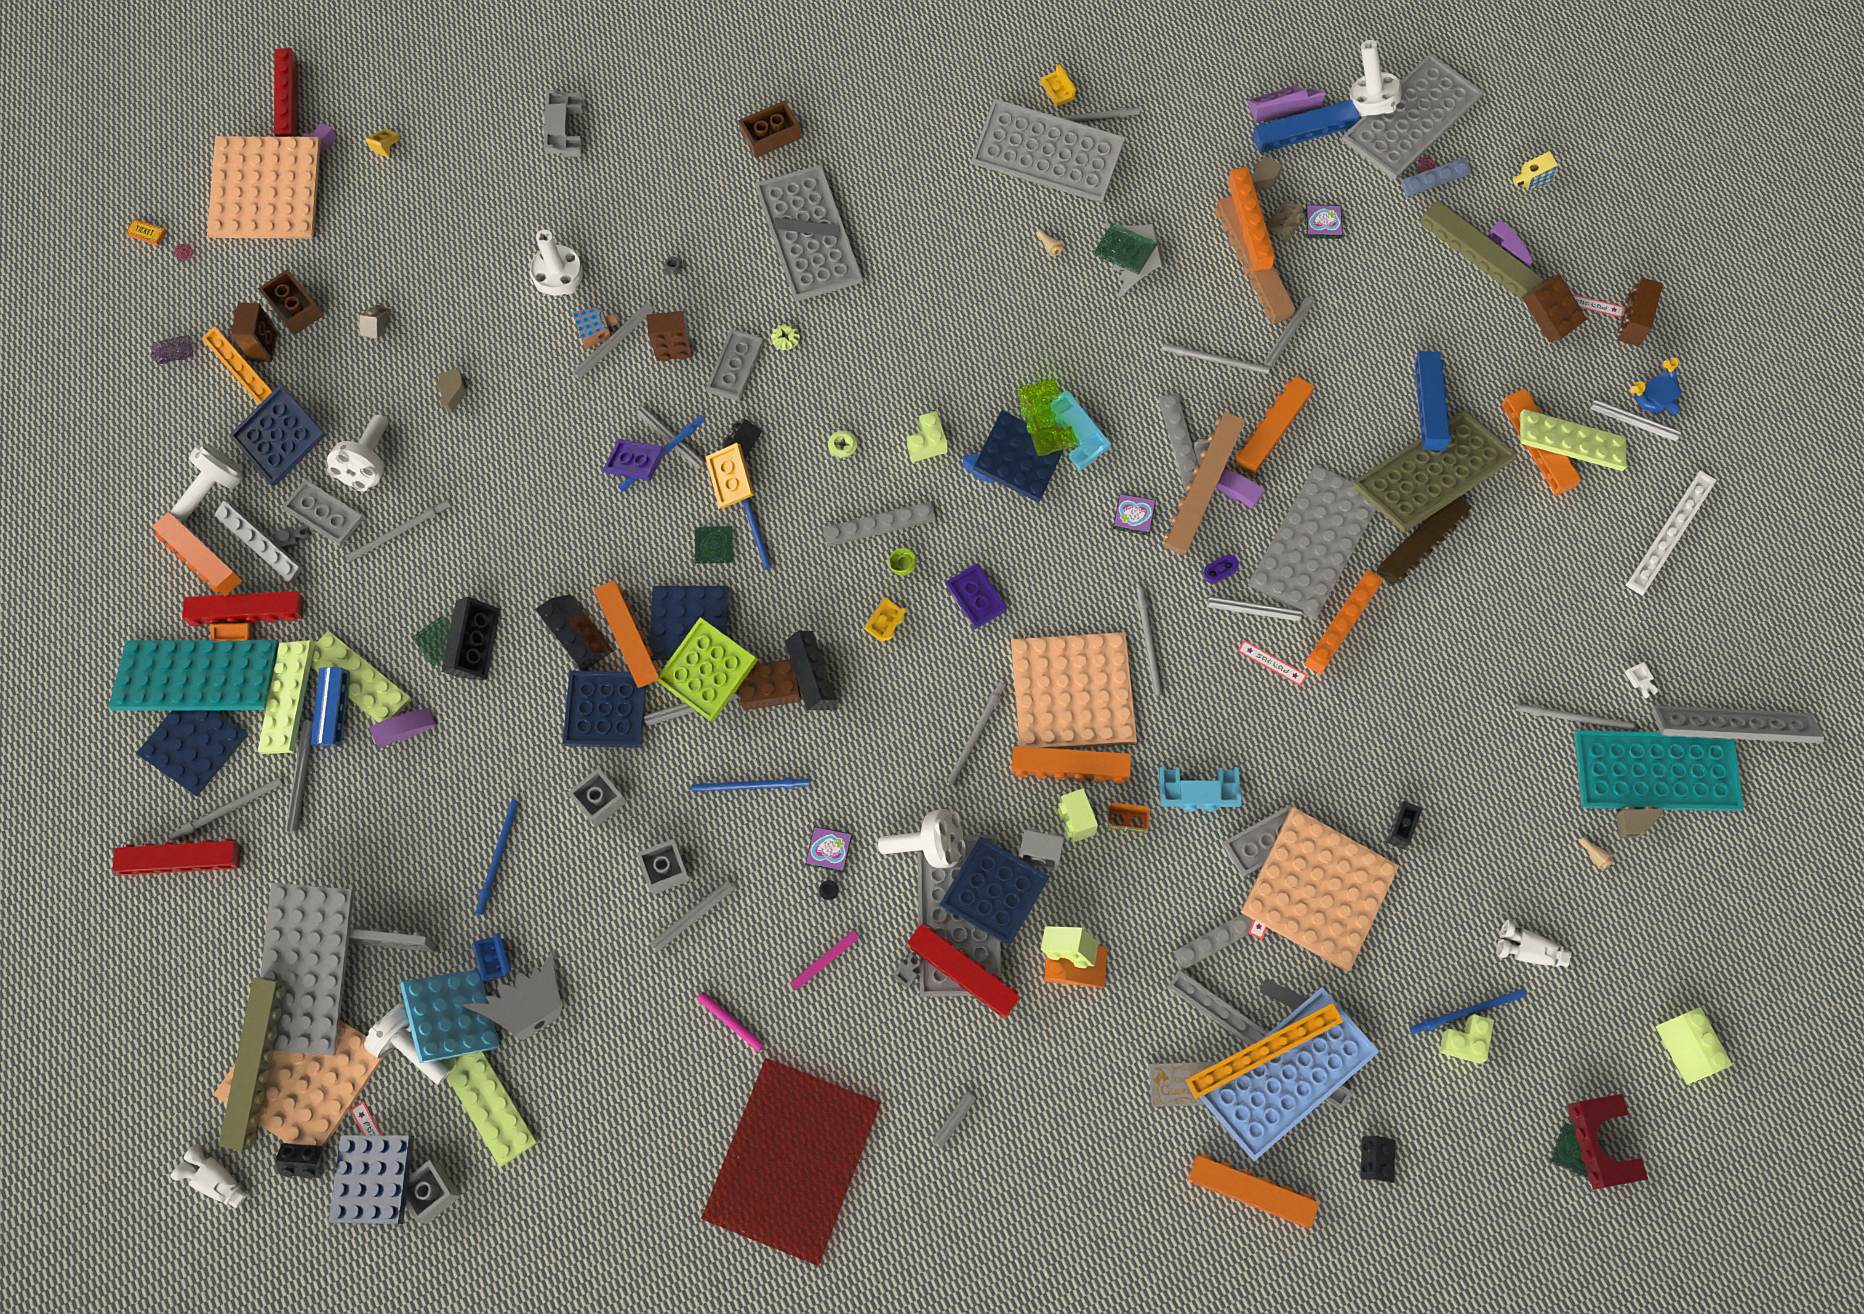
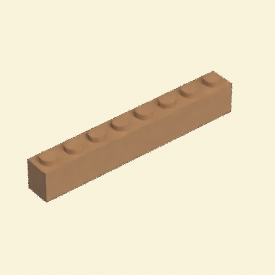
(1265, 282)
(1204, 483)

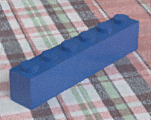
(1305, 126)
(1431, 401)

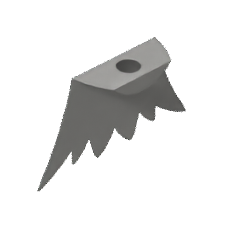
(1152, 263)
(527, 1006)

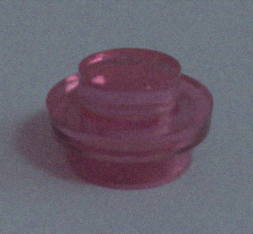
(1425, 164)
(183, 252)

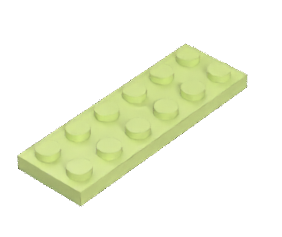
(1573, 440)
(366, 685)
(286, 697)
(489, 1106)

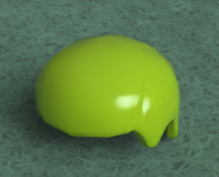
(902, 561)

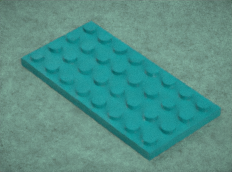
(194, 675)
(1657, 771)

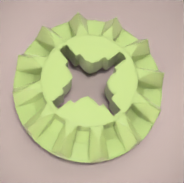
(780, 341)
(837, 438)

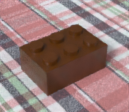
(770, 129)
(290, 302)
(1554, 308)
(1640, 311)
(254, 332)
(669, 336)
(769, 685)

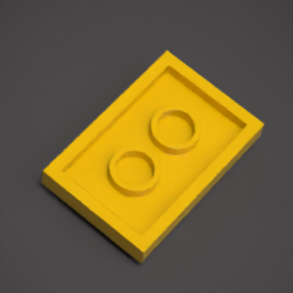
(729, 475)

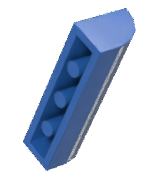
(330, 707)

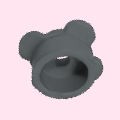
(673, 261)

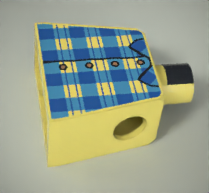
(1537, 172)

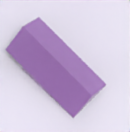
(1285, 103)

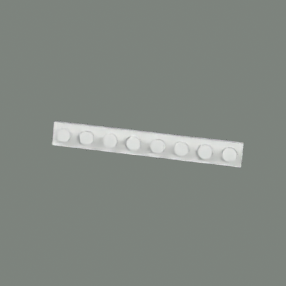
(1671, 533)

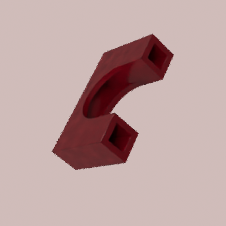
(1601, 1169)

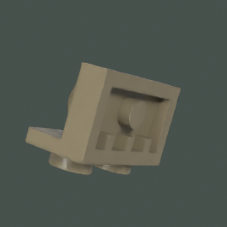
(1286, 220)

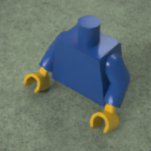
(1661, 391)

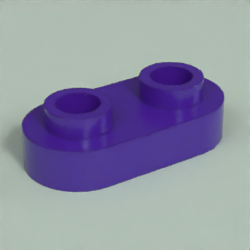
(1220, 570)

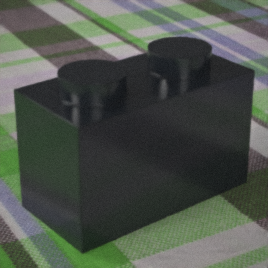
(1404, 825)

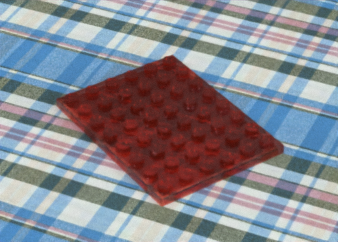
(791, 1161)

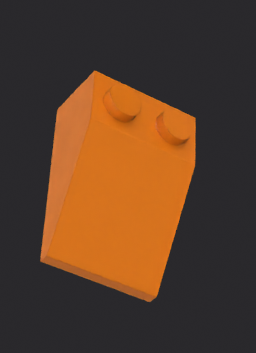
(1065, 972)

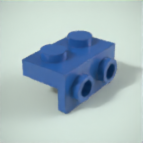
(491, 958)

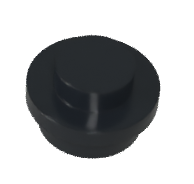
(828, 890)

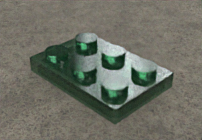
(1125, 248)

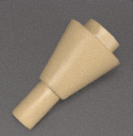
(1051, 244)
(1600, 857)

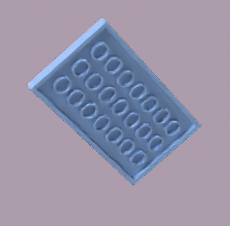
(1283, 1091)

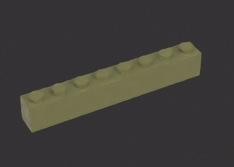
(1480, 250)
(252, 1063)

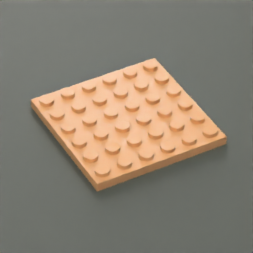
(264, 187)
(1073, 691)
(1320, 889)
(312, 1091)

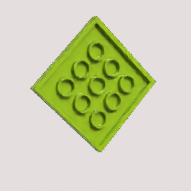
(706, 669)

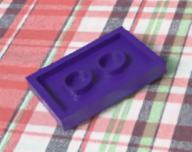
(634, 459)
(976, 596)

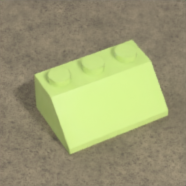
(1693, 1045)

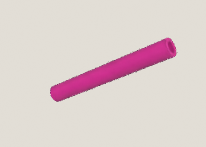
(824, 960)
(730, 1021)

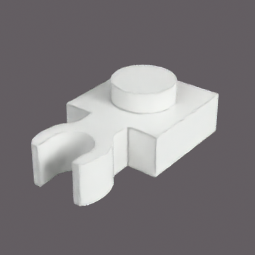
(1641, 677)

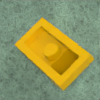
(381, 141)

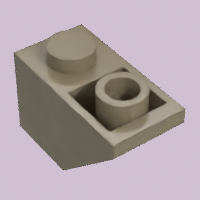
(1265, 173)
(374, 321)
(452, 387)
(1636, 822)

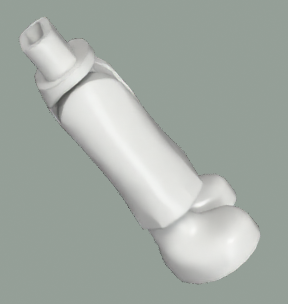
(1532, 947)
(209, 1178)

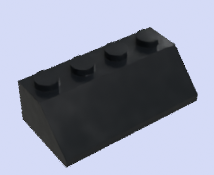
(574, 631)
(470, 639)
(810, 671)

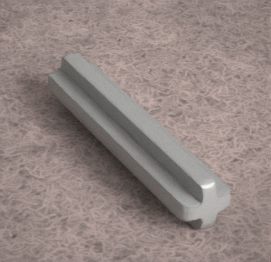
(954, 1120)

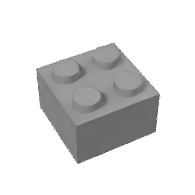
(597, 797)
(1041, 849)
(663, 866)
(430, 1192)

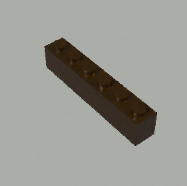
(1422, 540)

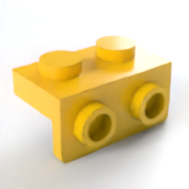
(1059, 86)
(884, 620)

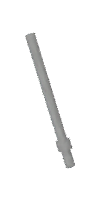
(1121, 113)
(1181, 350)
(429, 513)
(1143, 607)
(993, 701)
(1537, 710)
(191, 827)

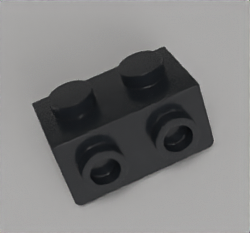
(743, 434)
(1378, 1159)
(299, 1160)

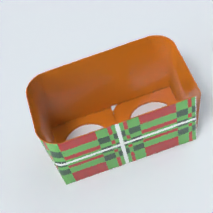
(1134, 810)

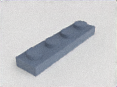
(1435, 177)

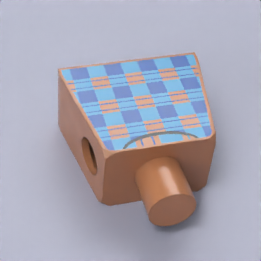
(593, 326)

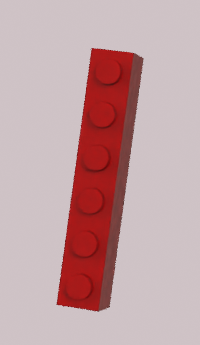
(285, 93)
(243, 608)
(176, 857)
(963, 971)

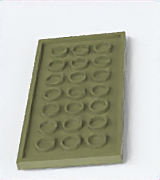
(1424, 481)

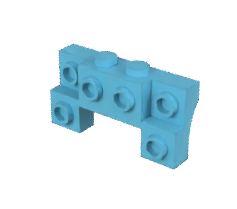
(1089, 438)
(1199, 794)

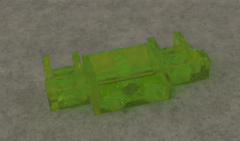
(1040, 418)

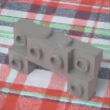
(556, 120)

